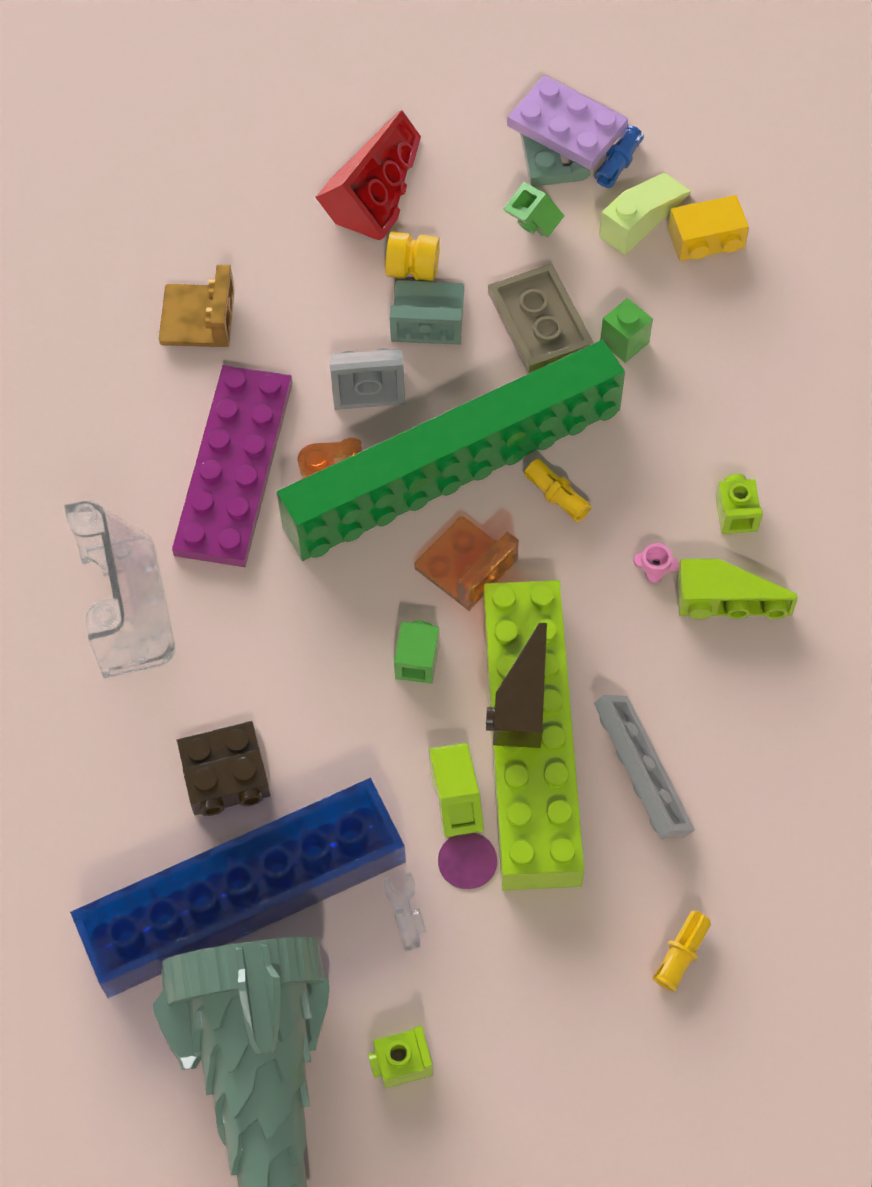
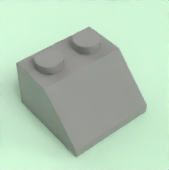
(367, 378)

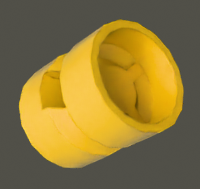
(412, 256)

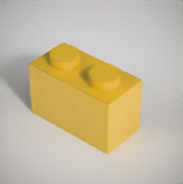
(708, 228)

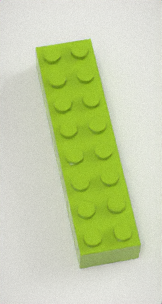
(534, 785)

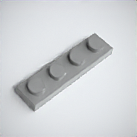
(644, 767)

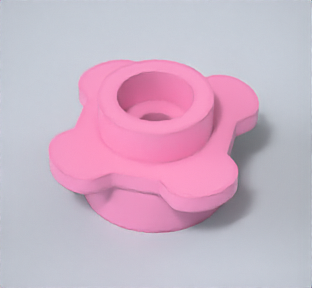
(658, 552)

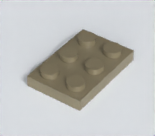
(539, 316)

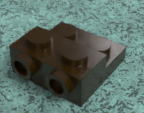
(223, 769)

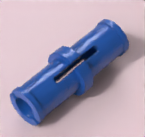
(619, 157)

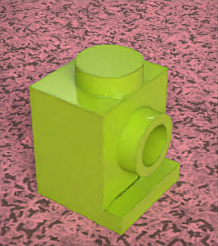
(738, 505)
(415, 1065)

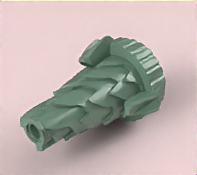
(252, 1022)

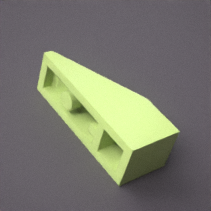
(640, 211)

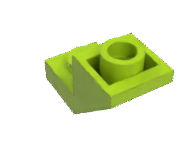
(456, 789)

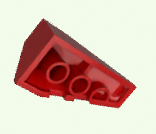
(369, 185)

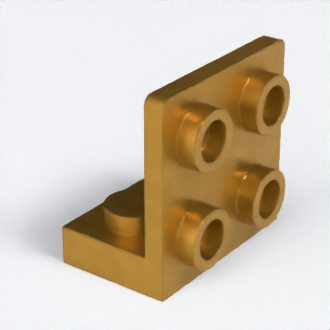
(198, 312)

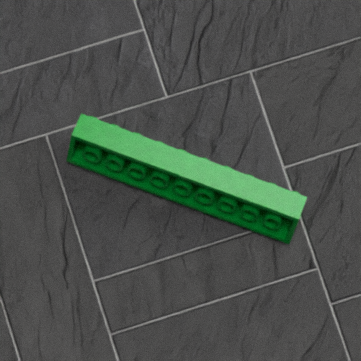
(451, 450)

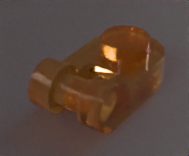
(322, 455)

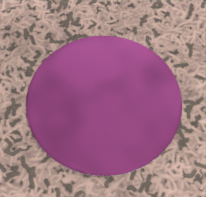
(467, 861)

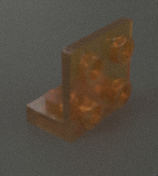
(466, 560)

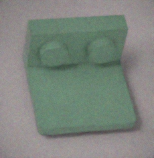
(427, 312)

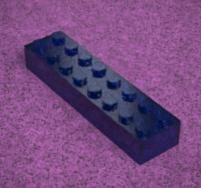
(239, 886)

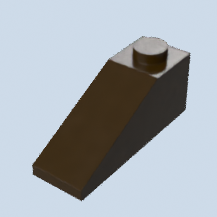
(520, 698)

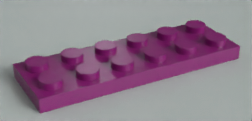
(232, 466)

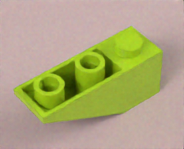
(723, 589)

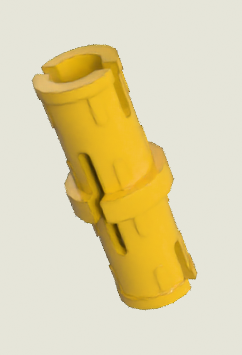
(557, 490)

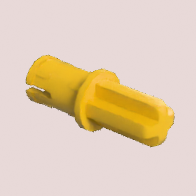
(682, 951)

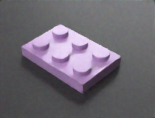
(567, 122)

